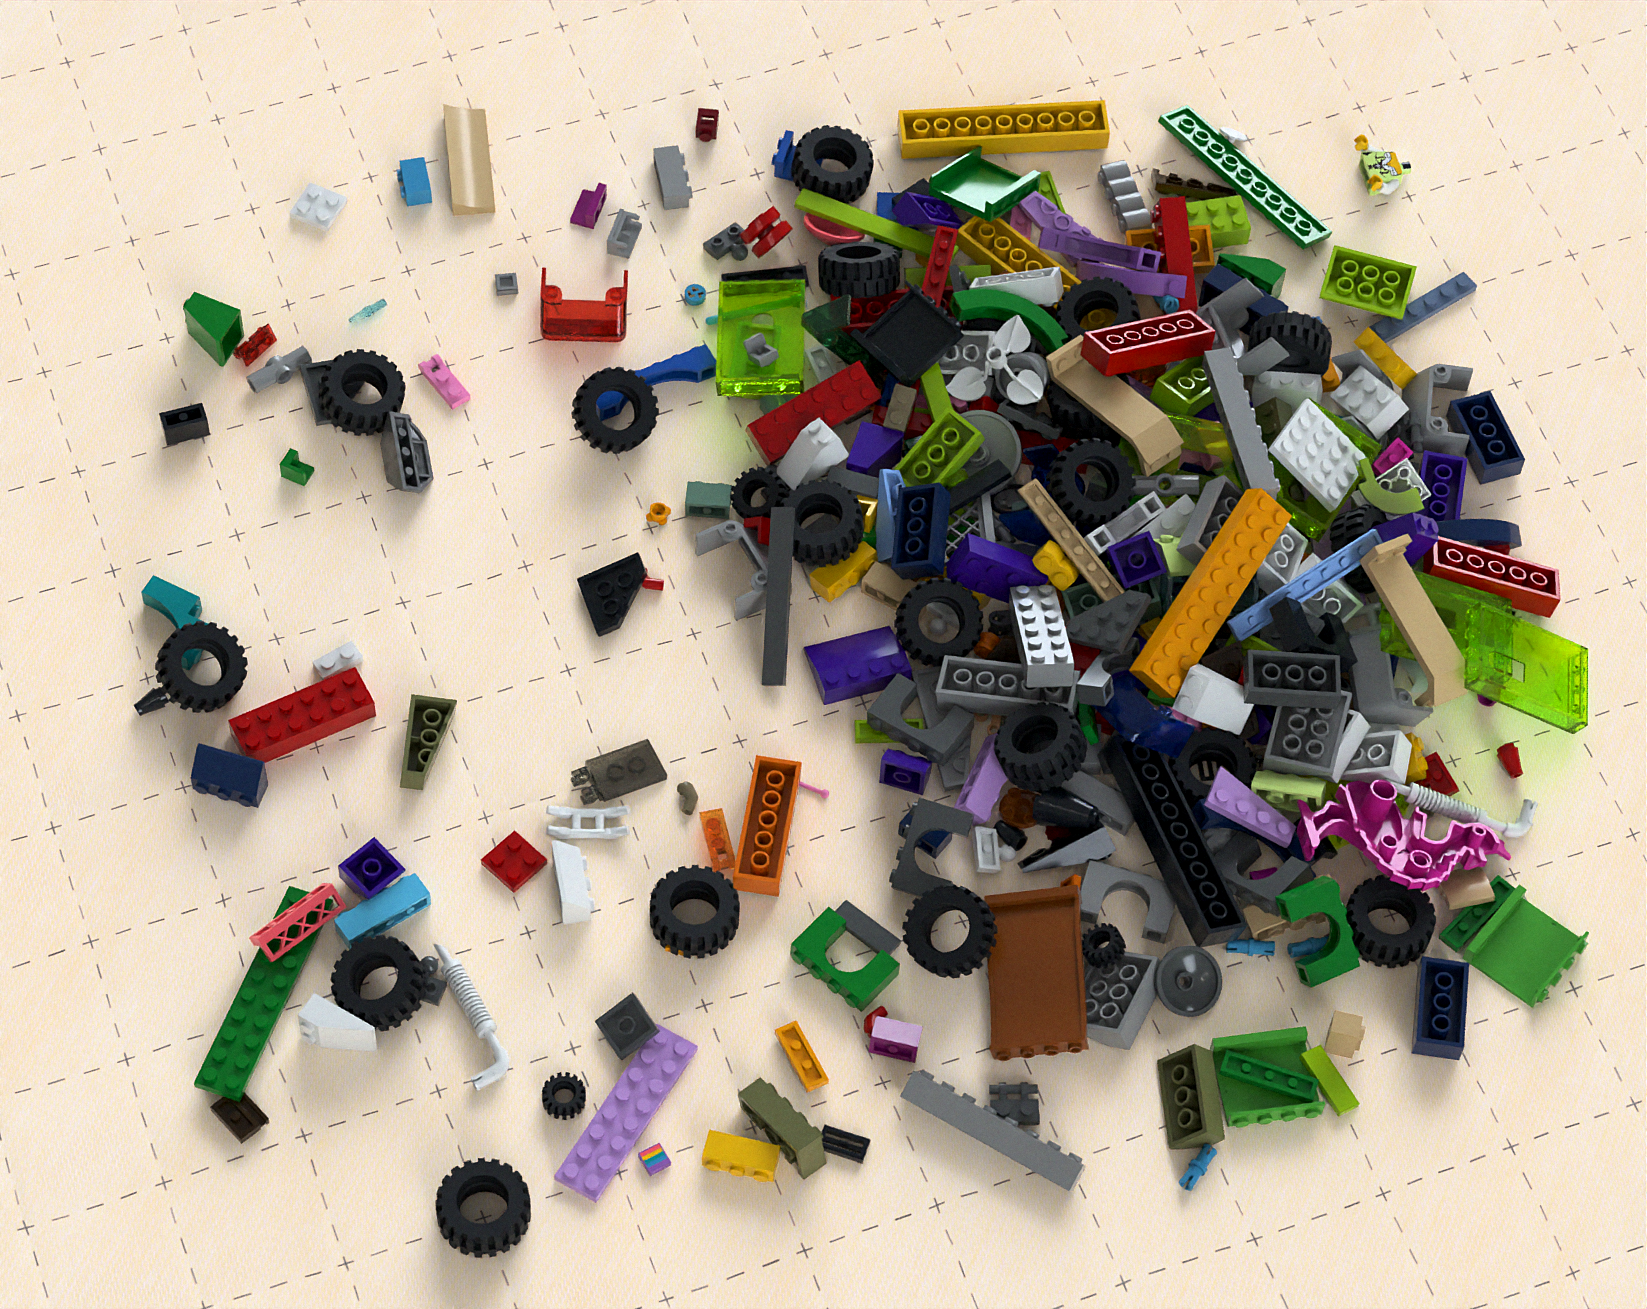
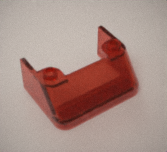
(583, 319)

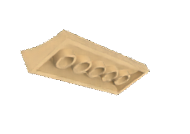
(469, 161)

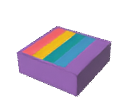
(654, 1159)

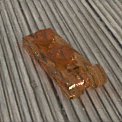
(717, 839)

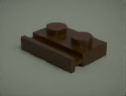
(241, 1117)

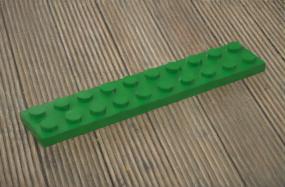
(1245, 176)
(257, 1009)

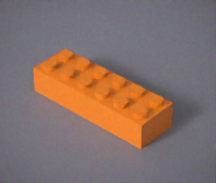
(767, 826)

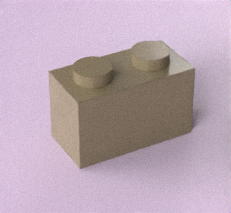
(900, 408)

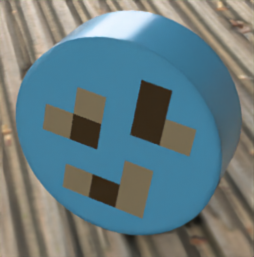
(695, 294)

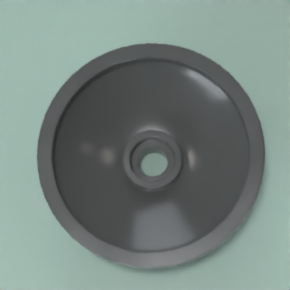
(1201, 981)

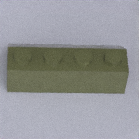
(1190, 1098)

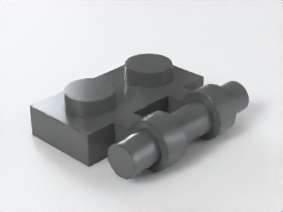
(1404, 429)
(1022, 1110)

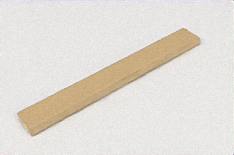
(1070, 541)

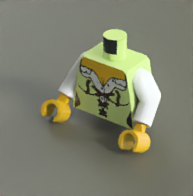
(1380, 168)

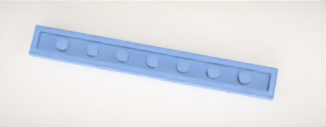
(1304, 585)

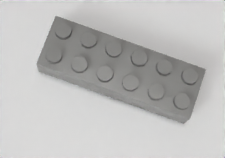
(1041, 636)
(995, 687)

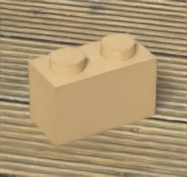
(1344, 1034)

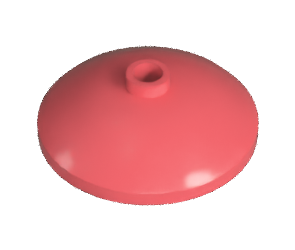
(830, 232)

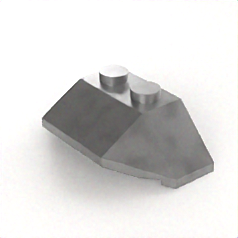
(405, 454)

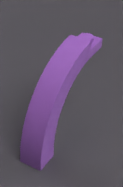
(1099, 250)
(1137, 281)

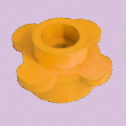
(660, 508)

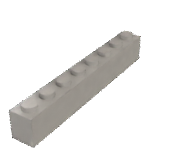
(1239, 421)
(992, 1130)

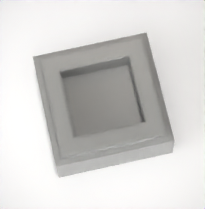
(506, 284)

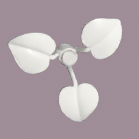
(1024, 388)

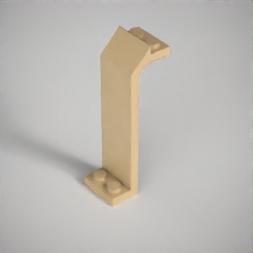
(1117, 406)
(1416, 621)

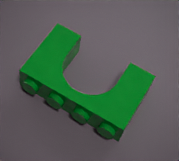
(1339, 952)
(856, 987)

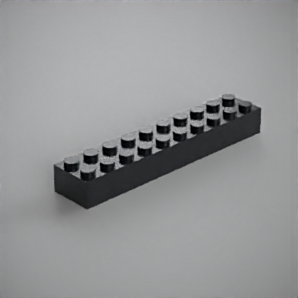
(1175, 842)

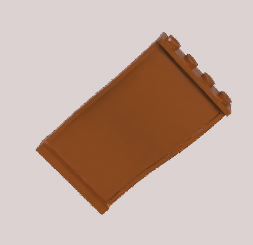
(1037, 974)

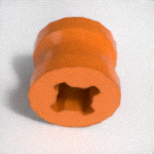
(986, 644)

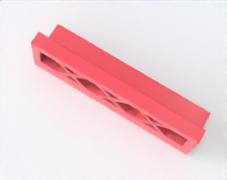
(293, 914)

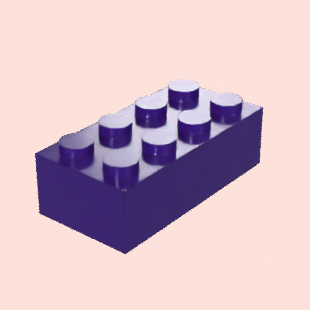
(1445, 480)
(992, 568)

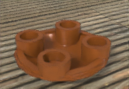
(1017, 808)

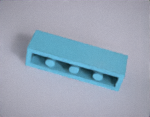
(383, 910)

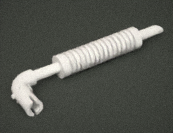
(1464, 812)
(477, 1016)

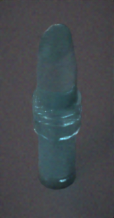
(368, 311)

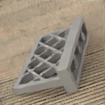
(984, 522)

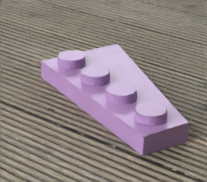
(1045, 214)
(1246, 808)

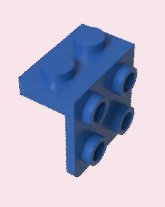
(783, 159)

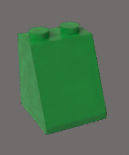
(213, 326)

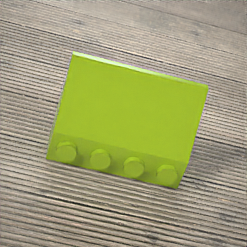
(1368, 282)

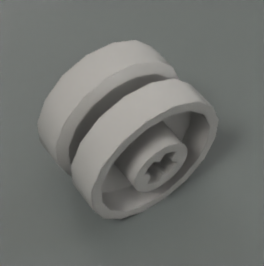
(1020, 362)

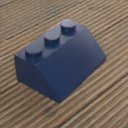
(229, 776)

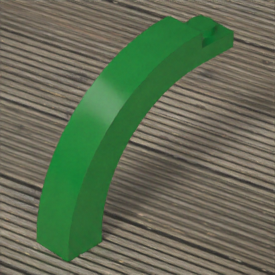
(1004, 306)

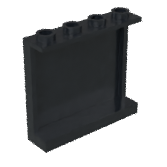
(910, 336)

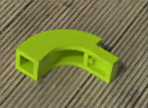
(1387, 502)

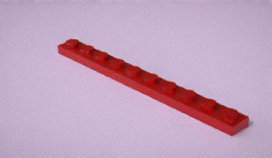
(938, 270)

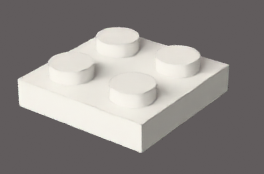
(318, 207)

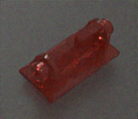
(257, 344)

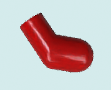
(654, 584)
(870, 1019)

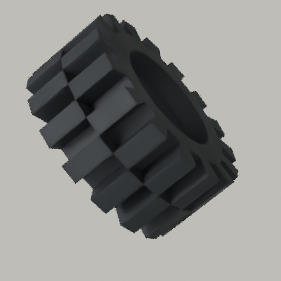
(1110, 952)
(563, 1109)

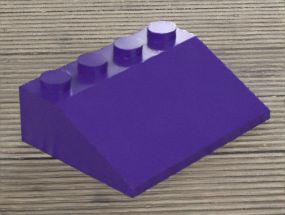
(857, 664)

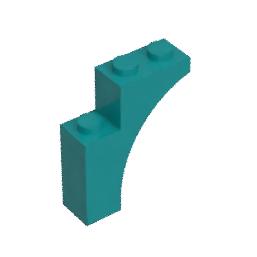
(178, 607)

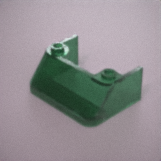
(826, 327)

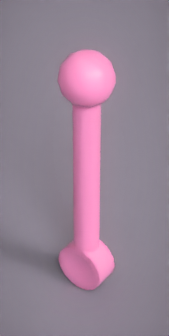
(824, 793)

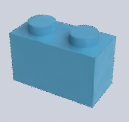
(415, 181)

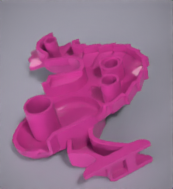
(1394, 844)

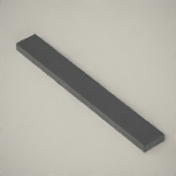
(778, 596)

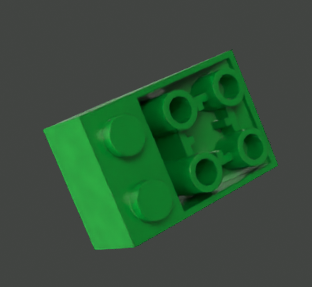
(1259, 271)

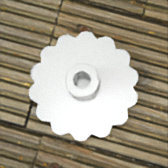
(1233, 134)

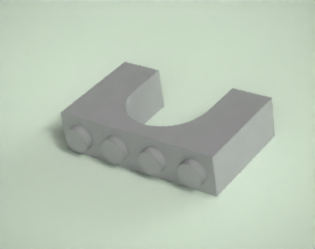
(1105, 879)

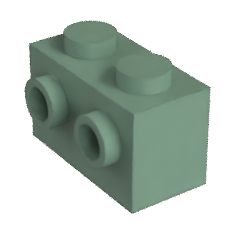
(708, 500)

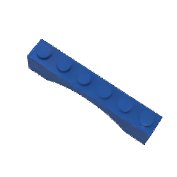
(691, 366)

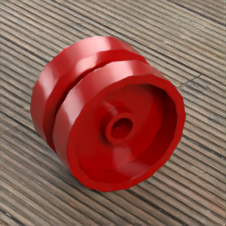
(763, 229)

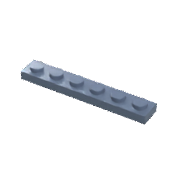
(1425, 307)

